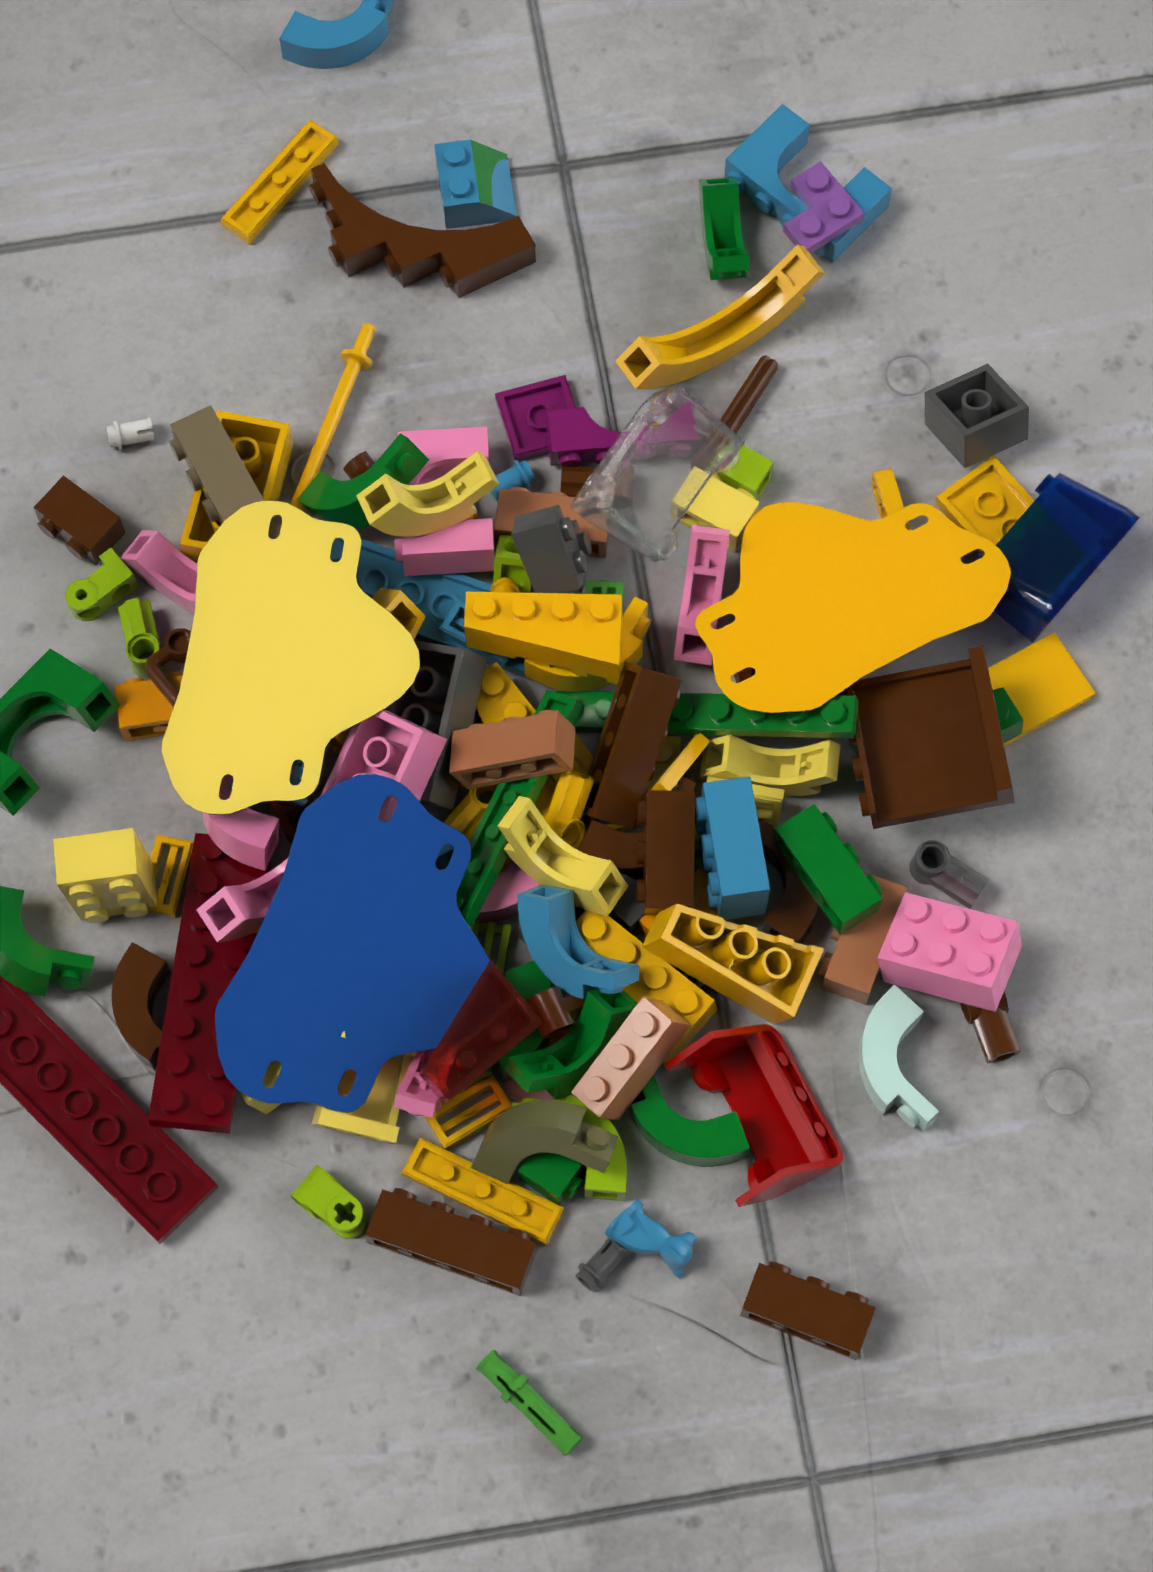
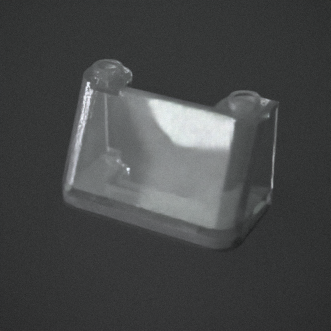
(657, 472)

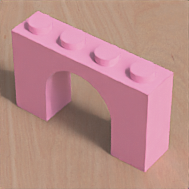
(466, 545)

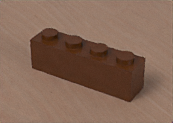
(630, 743)
(451, 1241)

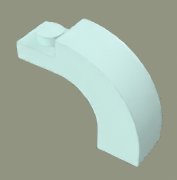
(878, 1065)

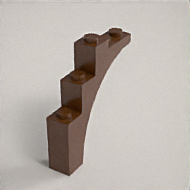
(462, 257)

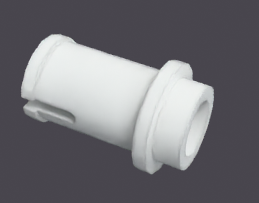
(128, 433)

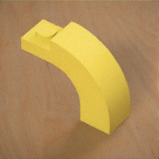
(429, 506)
(794, 770)
(555, 863)

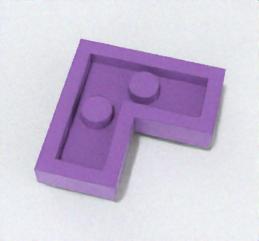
(828, 213)

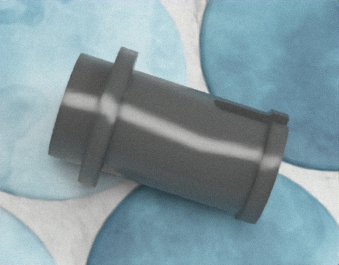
(600, 1265)

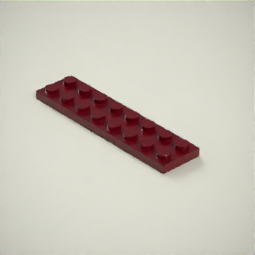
(189, 1077)
(96, 1119)

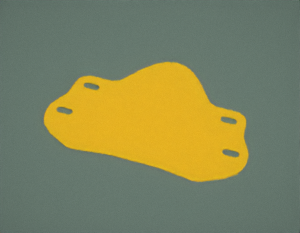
(841, 598)

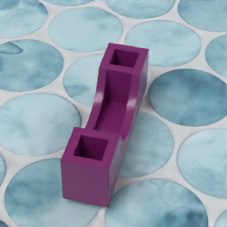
(576, 438)

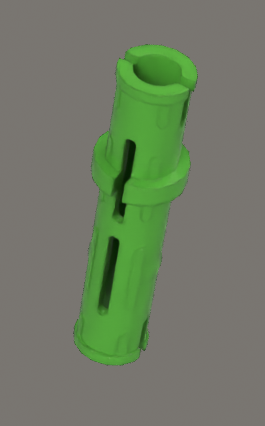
(529, 1402)

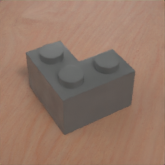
(551, 550)

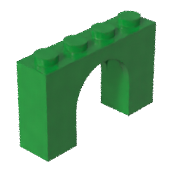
(46, 689)

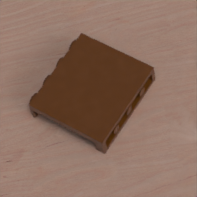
(929, 743)

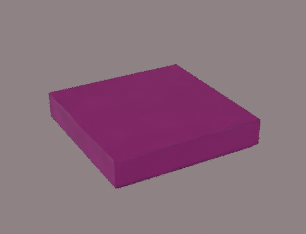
(525, 412)

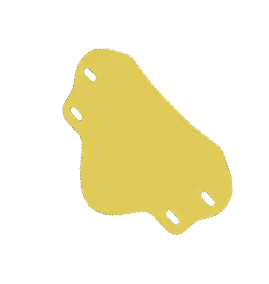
(278, 659)

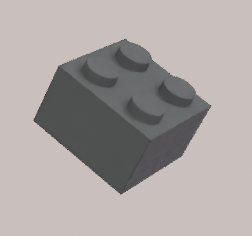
(976, 415)

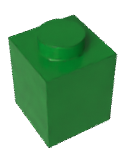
(551, 1176)

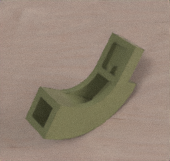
(540, 1129)

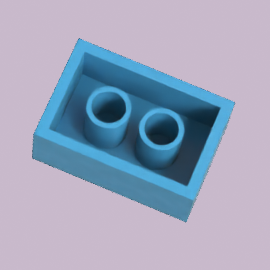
(732, 848)

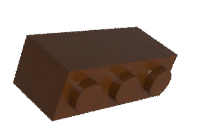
(666, 850)
(808, 1309)

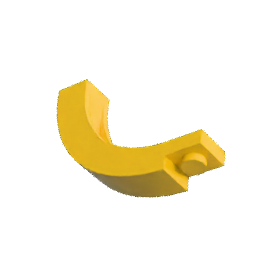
(692, 351)

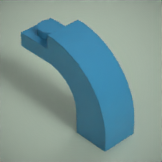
(336, 42)
(559, 949)

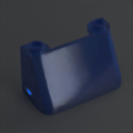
(1057, 550)

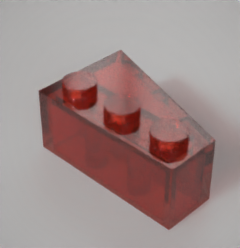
(480, 1035)

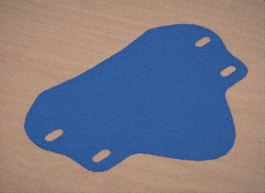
(351, 944)

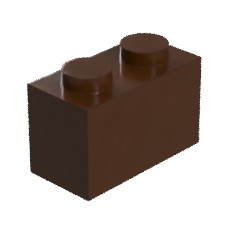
(78, 520)

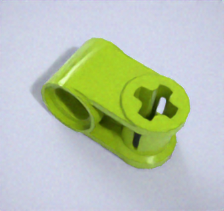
(326, 1199)

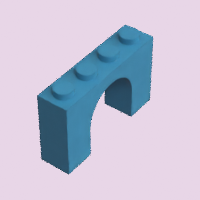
(765, 154)

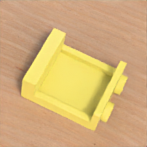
(377, 1116)

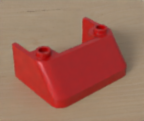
(772, 1104)

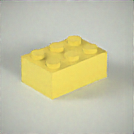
(105, 874)

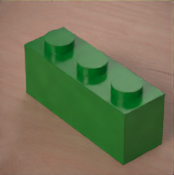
(828, 868)

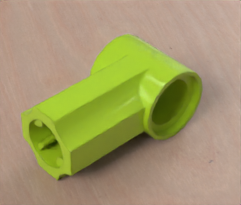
(139, 632)

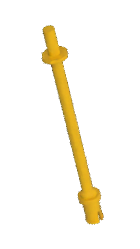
(355, 361)

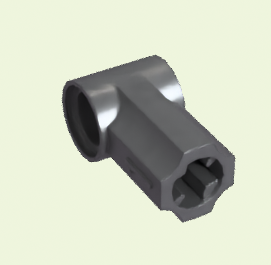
(950, 877)

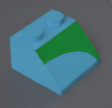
(473, 184)

